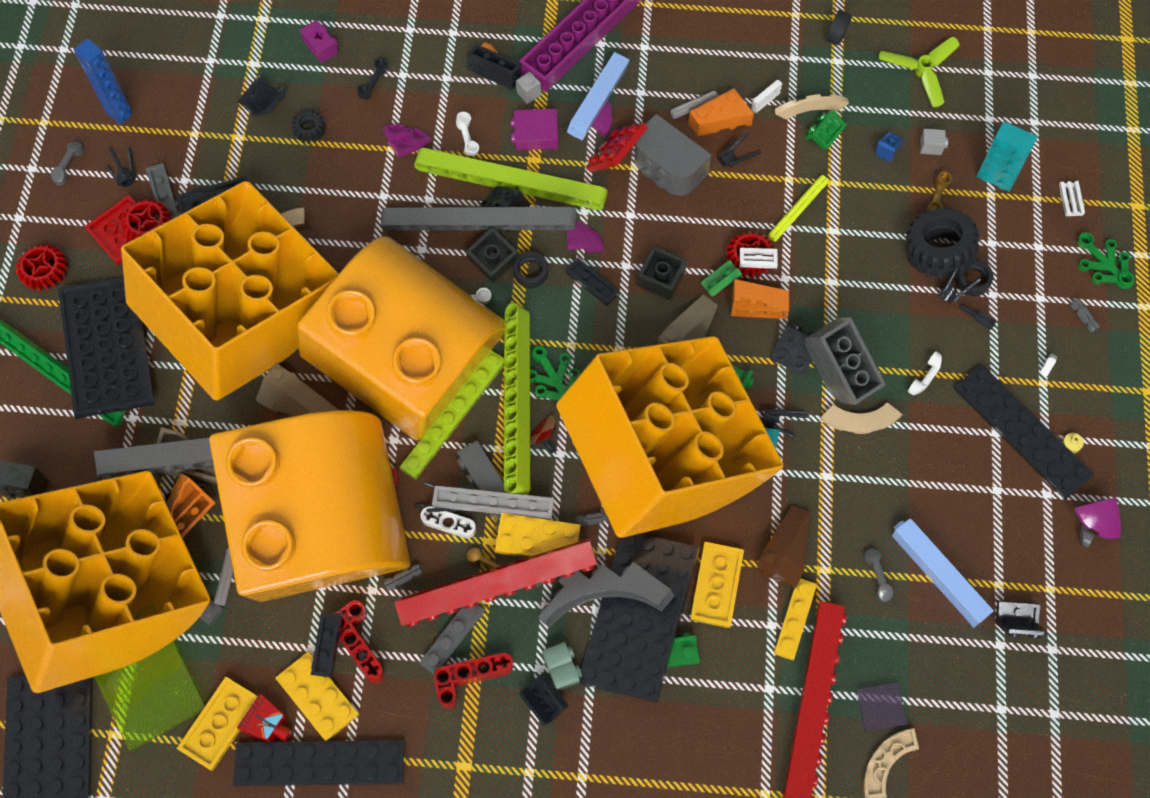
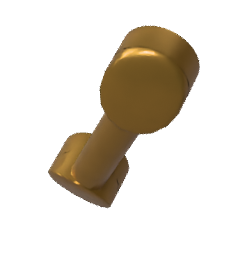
(941, 182)
(475, 557)

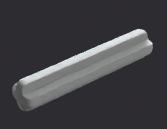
(693, 104)
(224, 581)

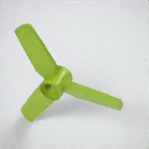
(924, 67)

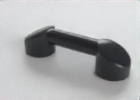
(380, 69)

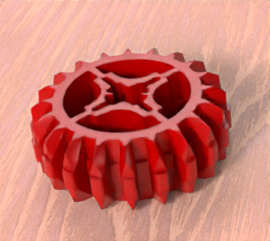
(144, 216)
(748, 241)
(40, 262)

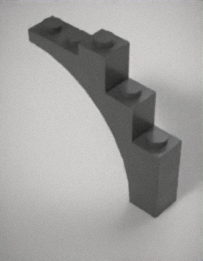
(578, 589)

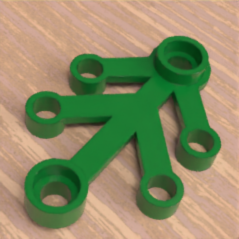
(1106, 263)
(554, 380)

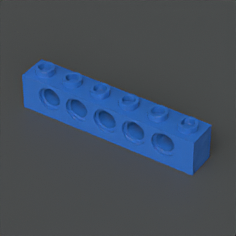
(103, 81)

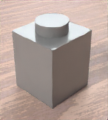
(528, 87)
(933, 141)

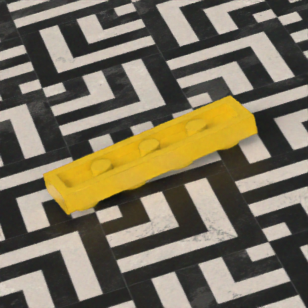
(795, 619)

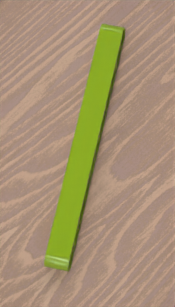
(526, 181)
(517, 400)

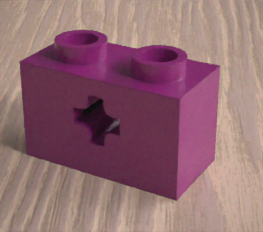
(319, 41)

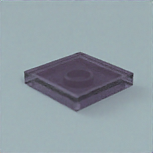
(881, 707)

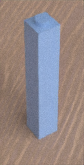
(598, 96)
(941, 572)

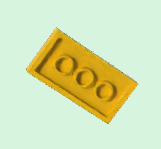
(531, 536)
(717, 585)
(317, 698)
(217, 724)

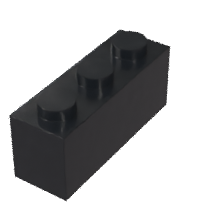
(493, 66)

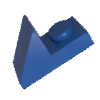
(888, 146)

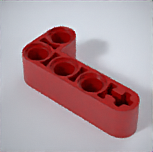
(359, 645)
(474, 675)

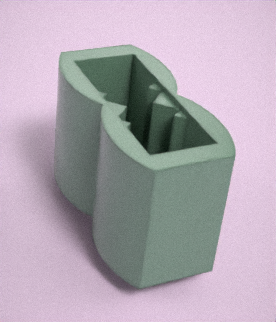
(561, 667)

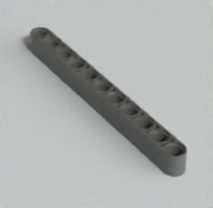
(479, 218)

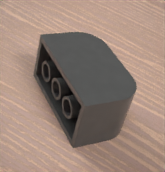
(671, 158)
(844, 361)

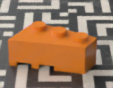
(758, 301)

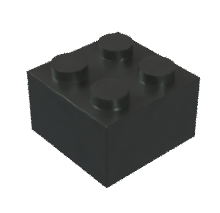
(492, 255)
(661, 273)
(20, 480)

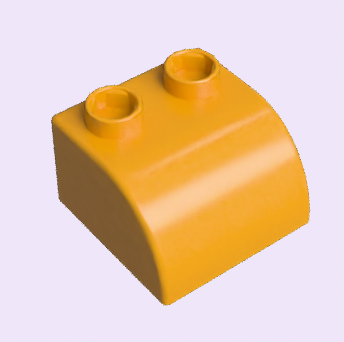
(225, 287)
(398, 335)
(666, 433)
(308, 503)
(81, 567)

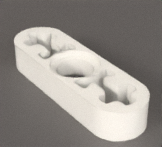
(463, 522)

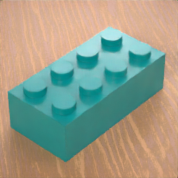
(1006, 156)

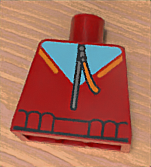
(264, 721)

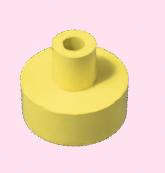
(1073, 442)

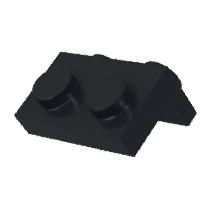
(543, 700)

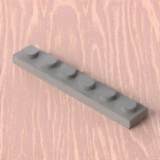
(492, 502)

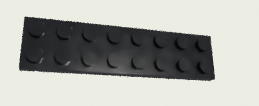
(1024, 432)
(319, 763)

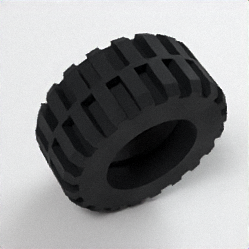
(942, 224)

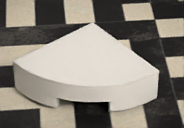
(1049, 364)

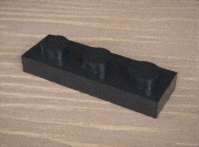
(592, 282)
(326, 645)

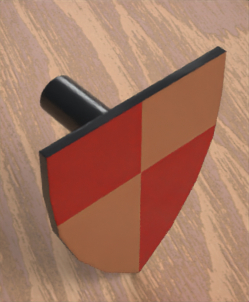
(544, 433)

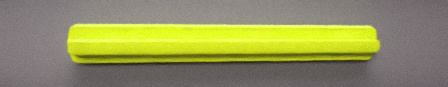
(798, 208)

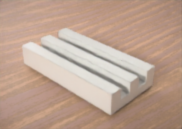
(766, 96)
(1062, 186)
(758, 260)

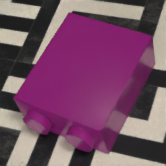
(535, 129)

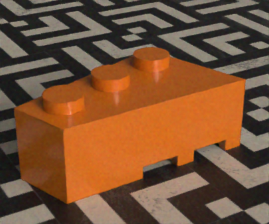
(720, 113)
(187, 504)

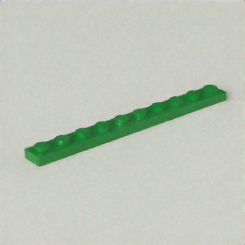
(45, 364)

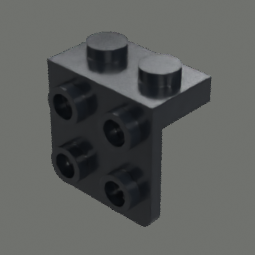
(261, 97)
(505, 197)
(792, 350)
(1019, 618)

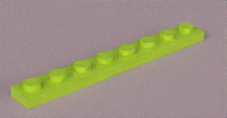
(452, 415)

